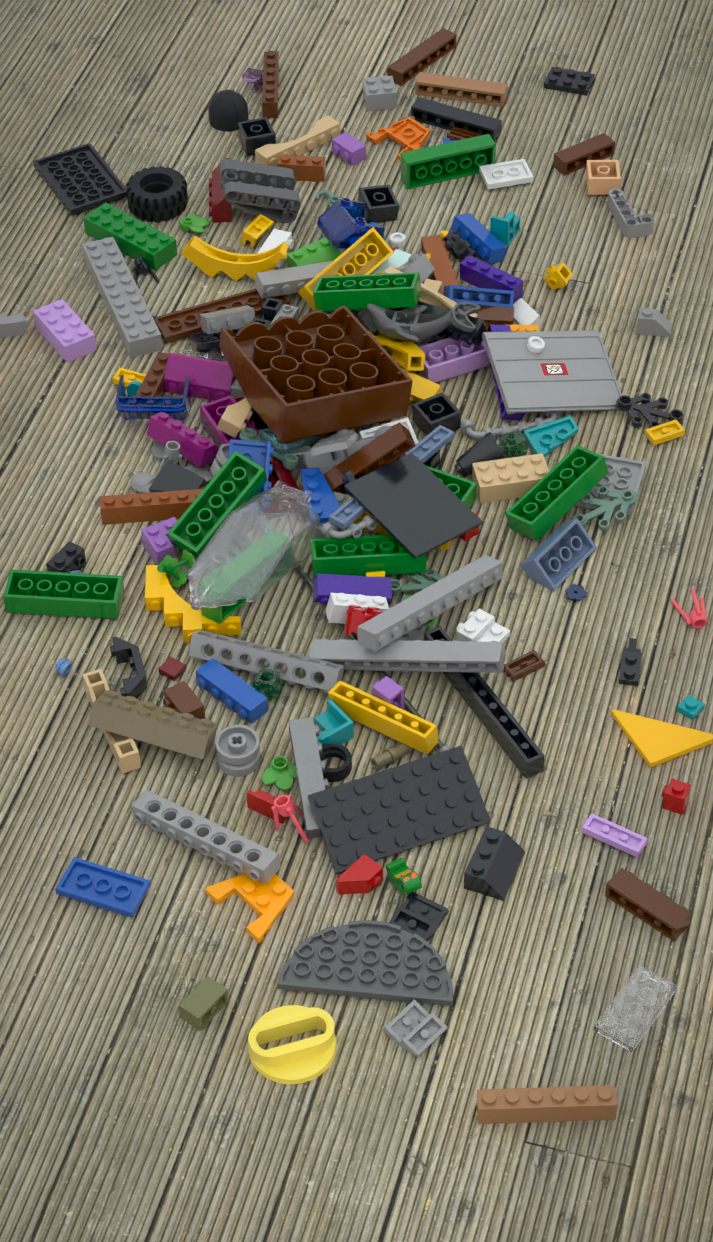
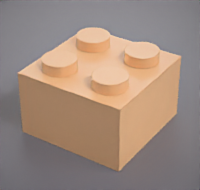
(602, 176)

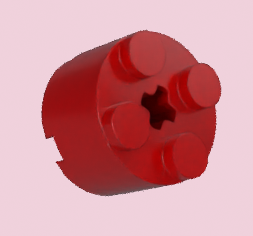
(356, 616)

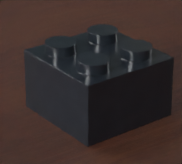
(255, 134)
(381, 203)
(434, 412)

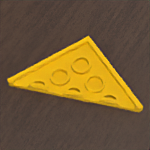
(660, 740)

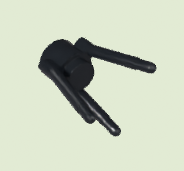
(142, 267)

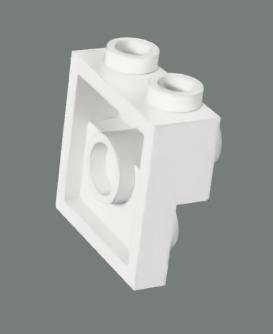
(482, 628)

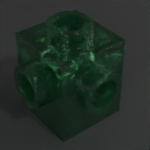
(513, 444)
(268, 683)

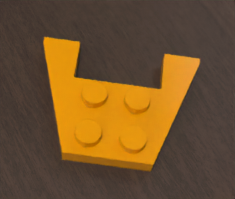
(265, 899)

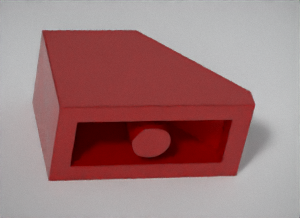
(360, 877)

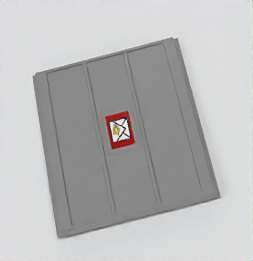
(565, 376)

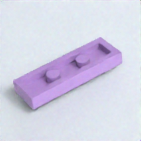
(614, 835)

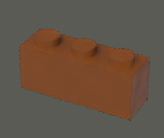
(304, 167)

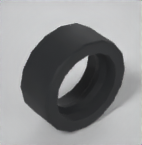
(341, 752)

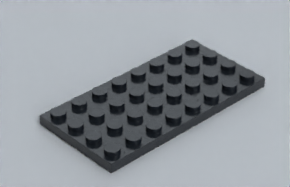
(399, 808)

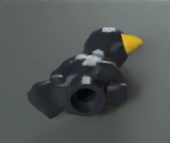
(459, 246)

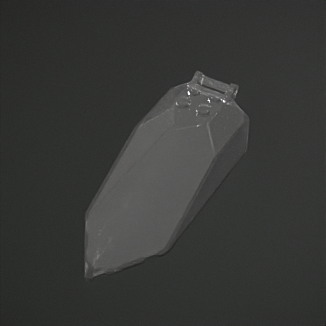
(254, 547)

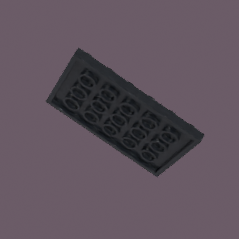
(80, 178)

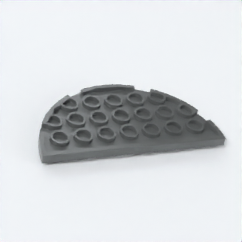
(369, 962)

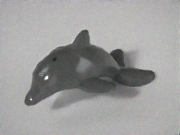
(412, 326)

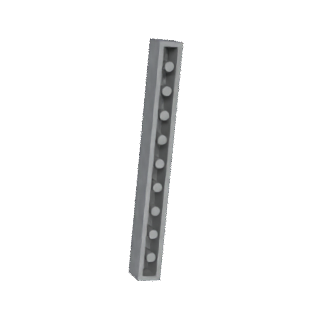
(429, 603)
(413, 655)

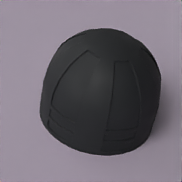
(227, 110)

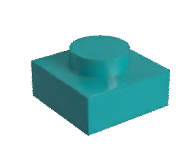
(690, 707)

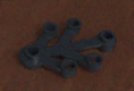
(629, 404)

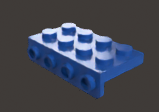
(256, 452)

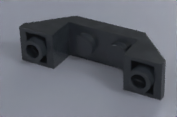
(130, 653)

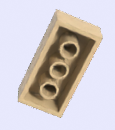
(508, 477)

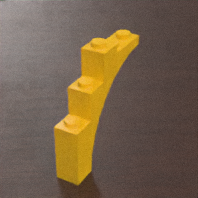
(235, 265)
(404, 353)
(177, 612)

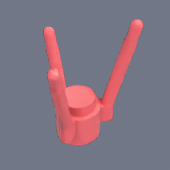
(697, 617)
(284, 806)

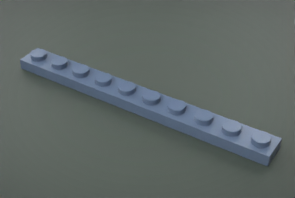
(423, 451)

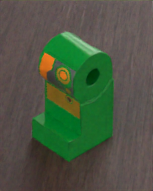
(403, 877)

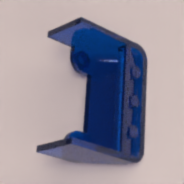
(345, 223)
(146, 406)

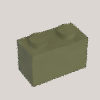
(203, 1003)

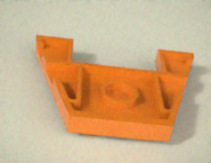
(405, 132)

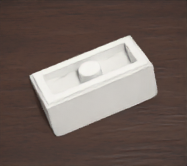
(525, 314)

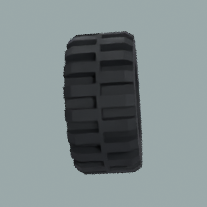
(157, 194)

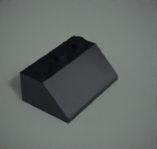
(493, 864)

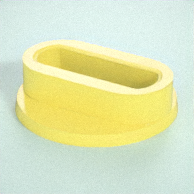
(297, 1060)

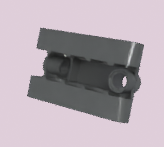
(260, 189)

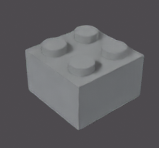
(379, 93)

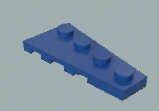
(323, 498)

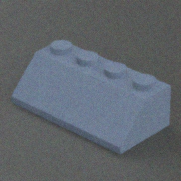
(559, 554)

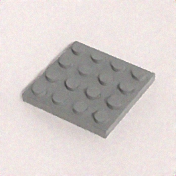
(622, 475)

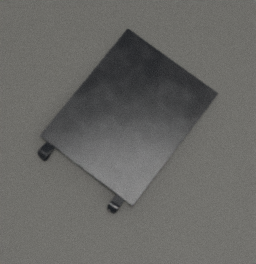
(412, 504)

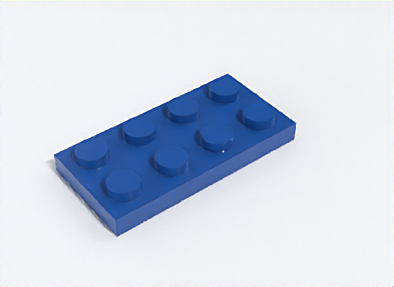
(103, 887)

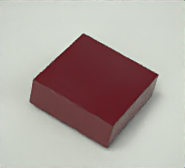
(172, 668)

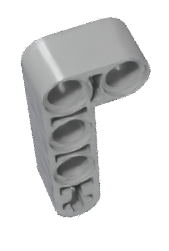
(628, 222)

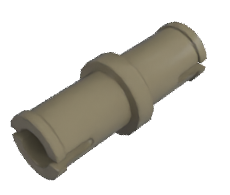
(390, 755)

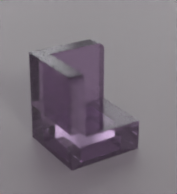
(253, 77)

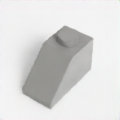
(653, 323)

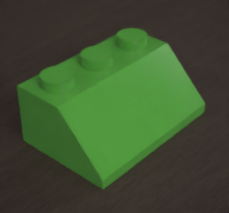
(313, 253)

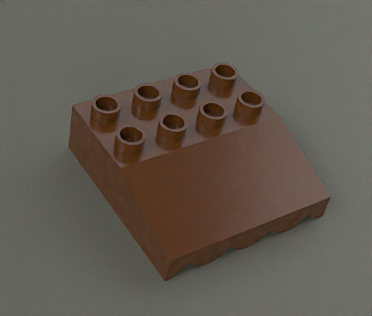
(316, 374)

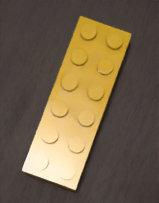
(358, 259)

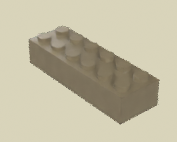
(153, 724)

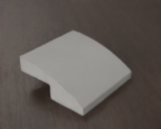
(415, 1028)

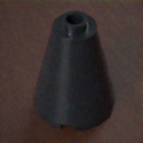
(481, 451)

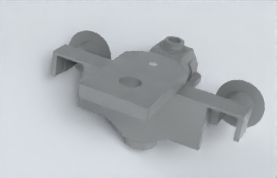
(340, 445)

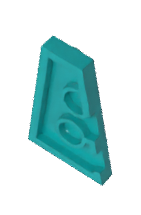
(550, 435)

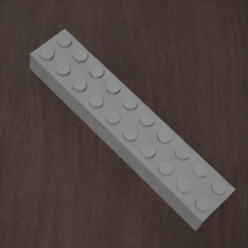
(122, 297)

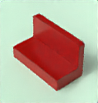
(262, 803)

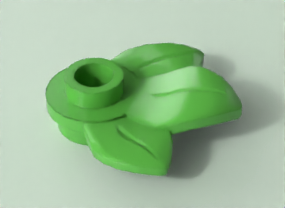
(194, 223)
(280, 773)

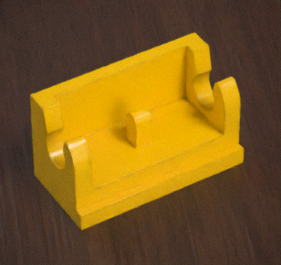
(256, 230)

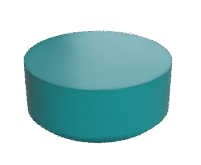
(133, 388)

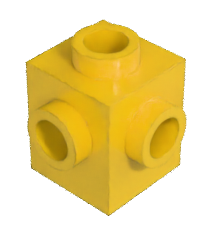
(557, 276)

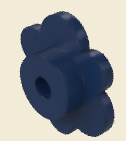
(575, 592)

